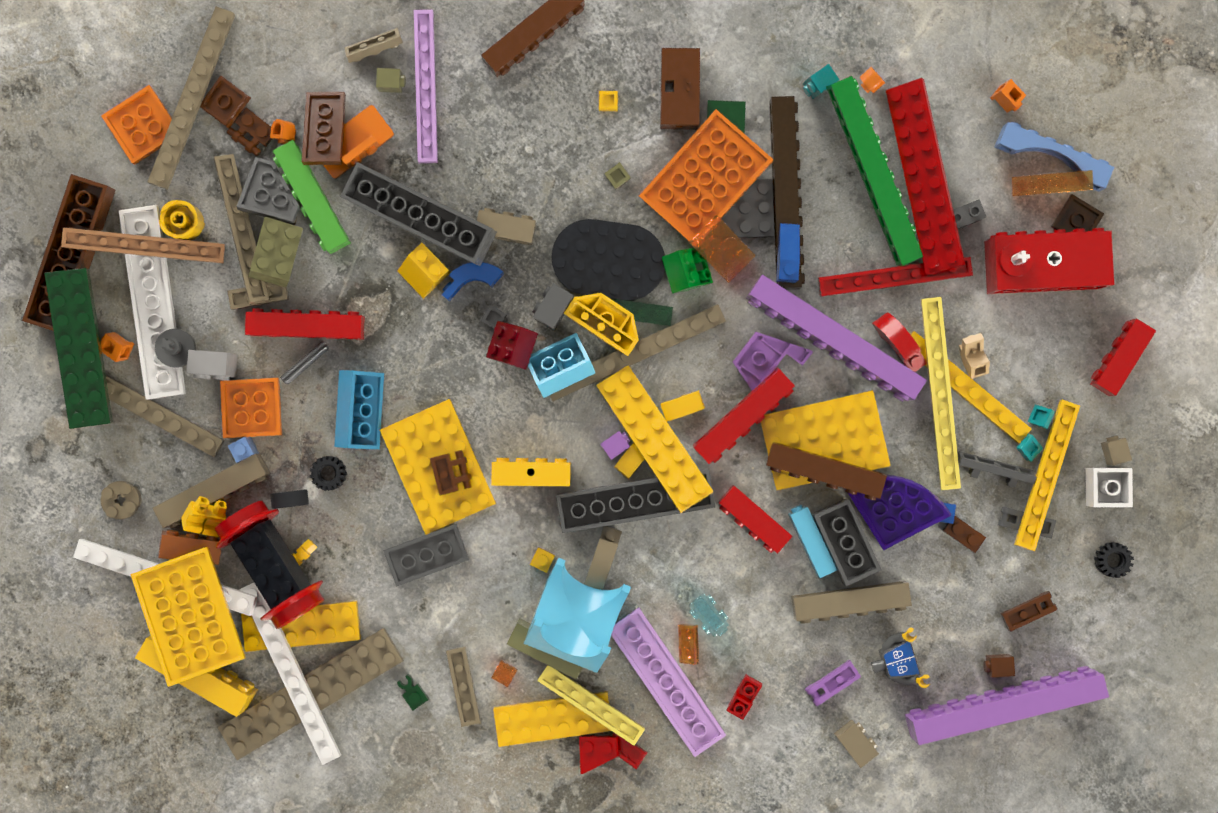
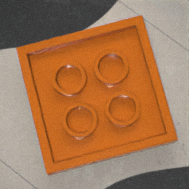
(139, 124)
(251, 408)

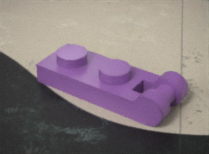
(833, 682)

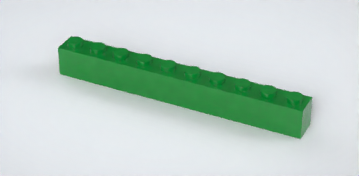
(874, 170)

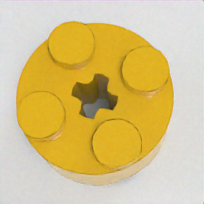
(171, 218)

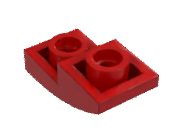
(744, 696)

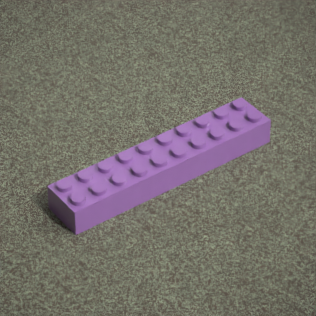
(836, 339)
(1006, 705)

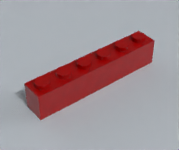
(304, 325)
(743, 416)

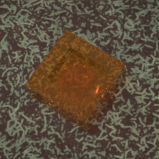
(504, 673)

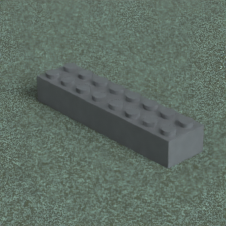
(418, 214)
(621, 504)

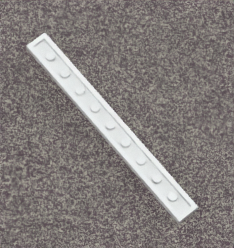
(129, 564)
(294, 681)

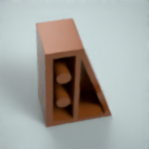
(177, 544)

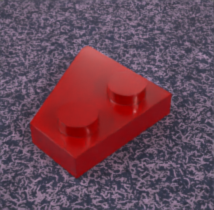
(596, 751)

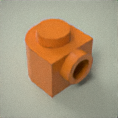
(871, 80)
(283, 131)

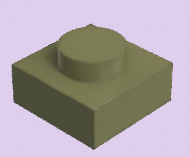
(617, 176)

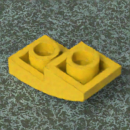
(682, 405)
(629, 461)

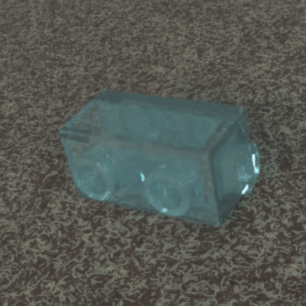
(712, 619)

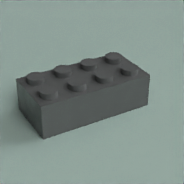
(846, 542)

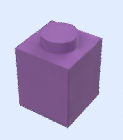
(616, 444)

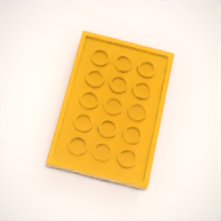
(835, 428)
(429, 435)
(188, 616)

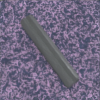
(304, 362)

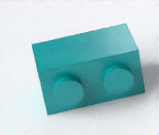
(818, 81)

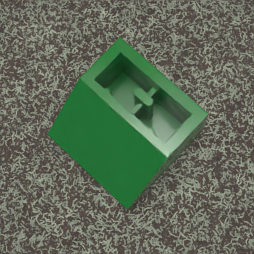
(686, 270)

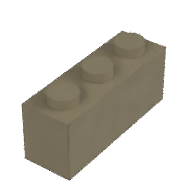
(508, 226)

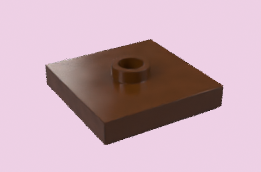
(225, 101)

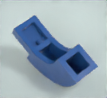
(471, 272)

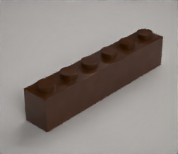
(530, 33)
(826, 470)

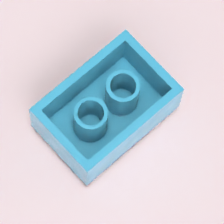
(560, 365)

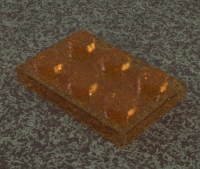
(722, 248)

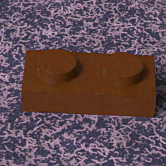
(964, 534)

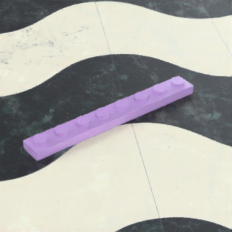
(425, 86)

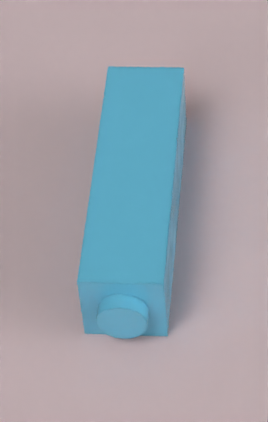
(812, 541)

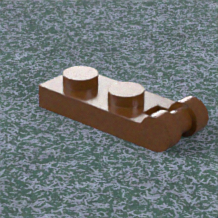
(1028, 611)

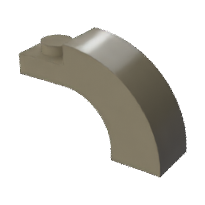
(603, 558)

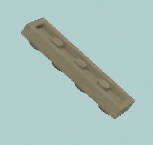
(463, 686)

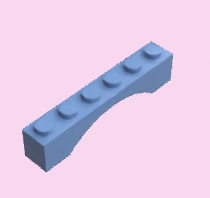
(1016, 139)

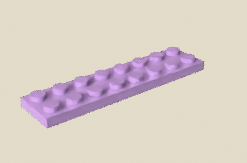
(667, 682)

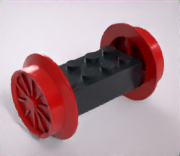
(269, 563)

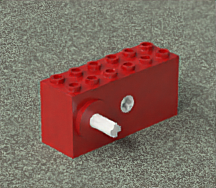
(1049, 261)

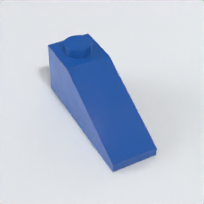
(788, 253)

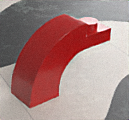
(900, 340)

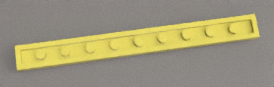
(940, 393)

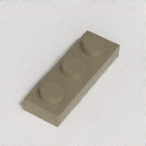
(373, 45)
(238, 297)

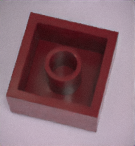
(511, 345)

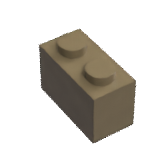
(856, 743)

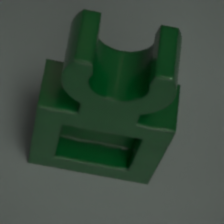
(414, 695)

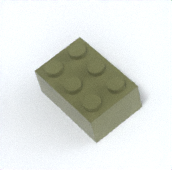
(275, 252)

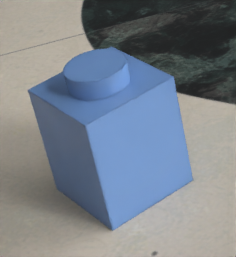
(243, 449)

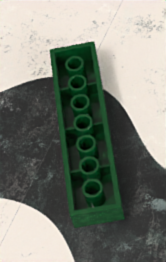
(78, 348)

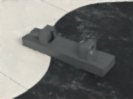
(1010, 471)

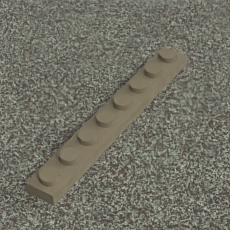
(240, 226)
(163, 417)

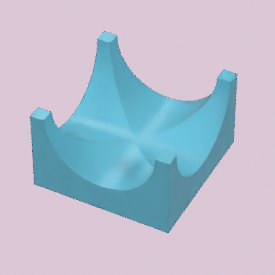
(575, 619)

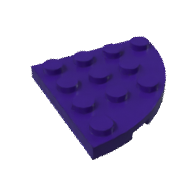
(901, 511)

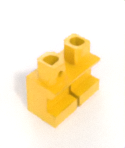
(203, 517)

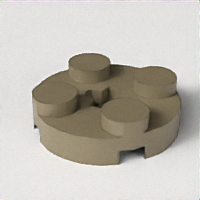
(110, 495)

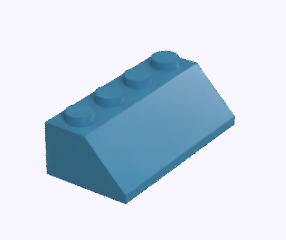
(359, 409)

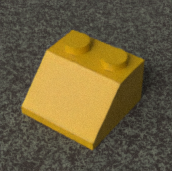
(423, 270)

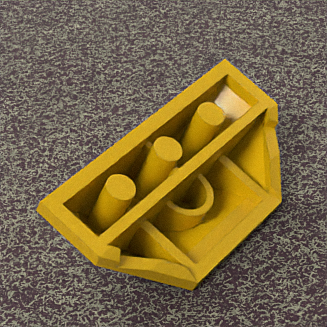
(605, 321)

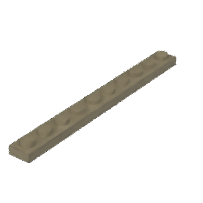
(191, 98)
(648, 347)

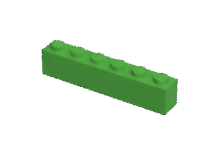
(311, 197)

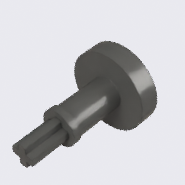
(173, 347)

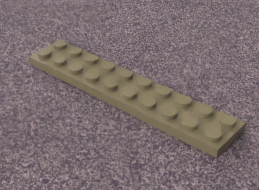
(327, 683)

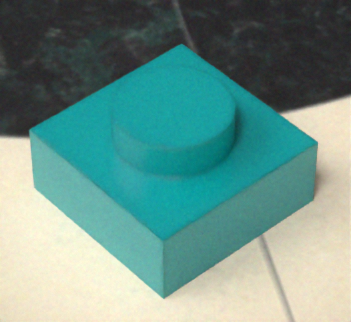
(1041, 416)
(1029, 448)

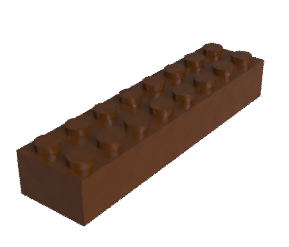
(84, 208)

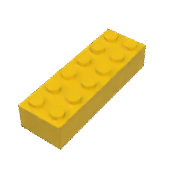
(216, 686)

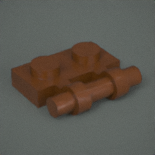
(255, 127)
(445, 475)

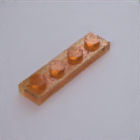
(1052, 183)

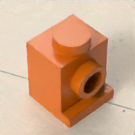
(1009, 96)
(116, 346)

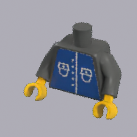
(899, 660)

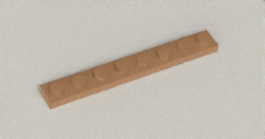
(142, 245)

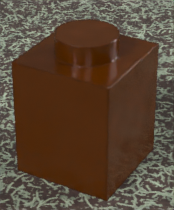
(999, 665)

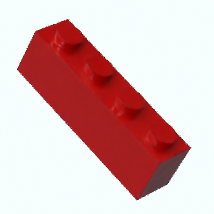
(1122, 357)
(755, 519)

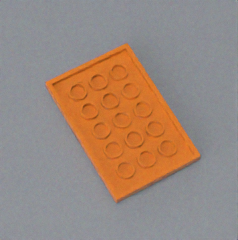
(706, 176)

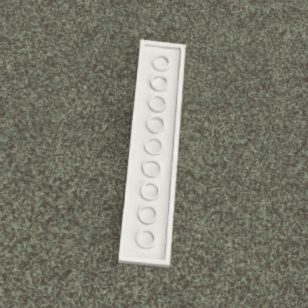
(151, 304)

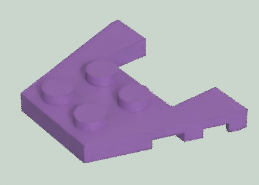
(763, 355)

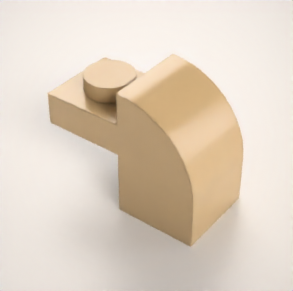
(973, 356)

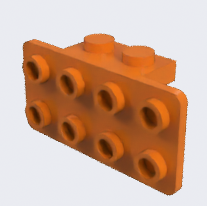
(361, 139)

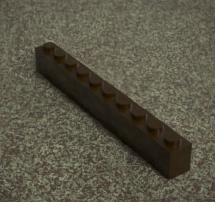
(785, 174)

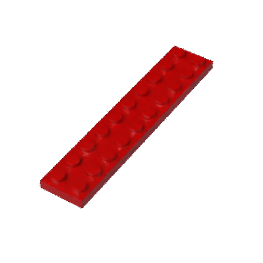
(925, 177)

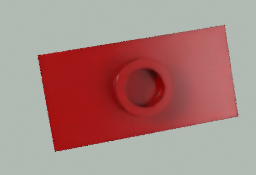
(629, 753)

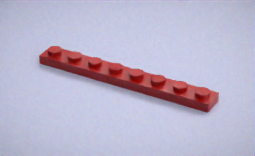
(887, 278)

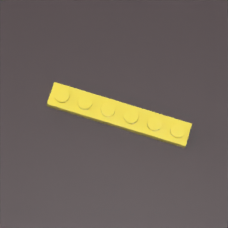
(591, 704)

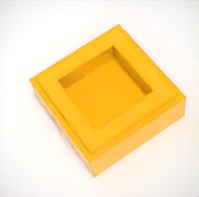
(608, 100)

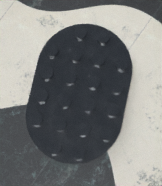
(608, 259)

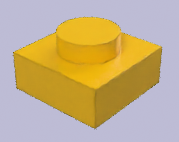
(542, 559)

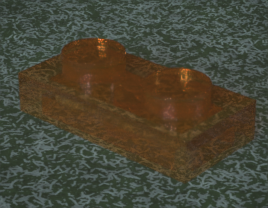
(688, 644)

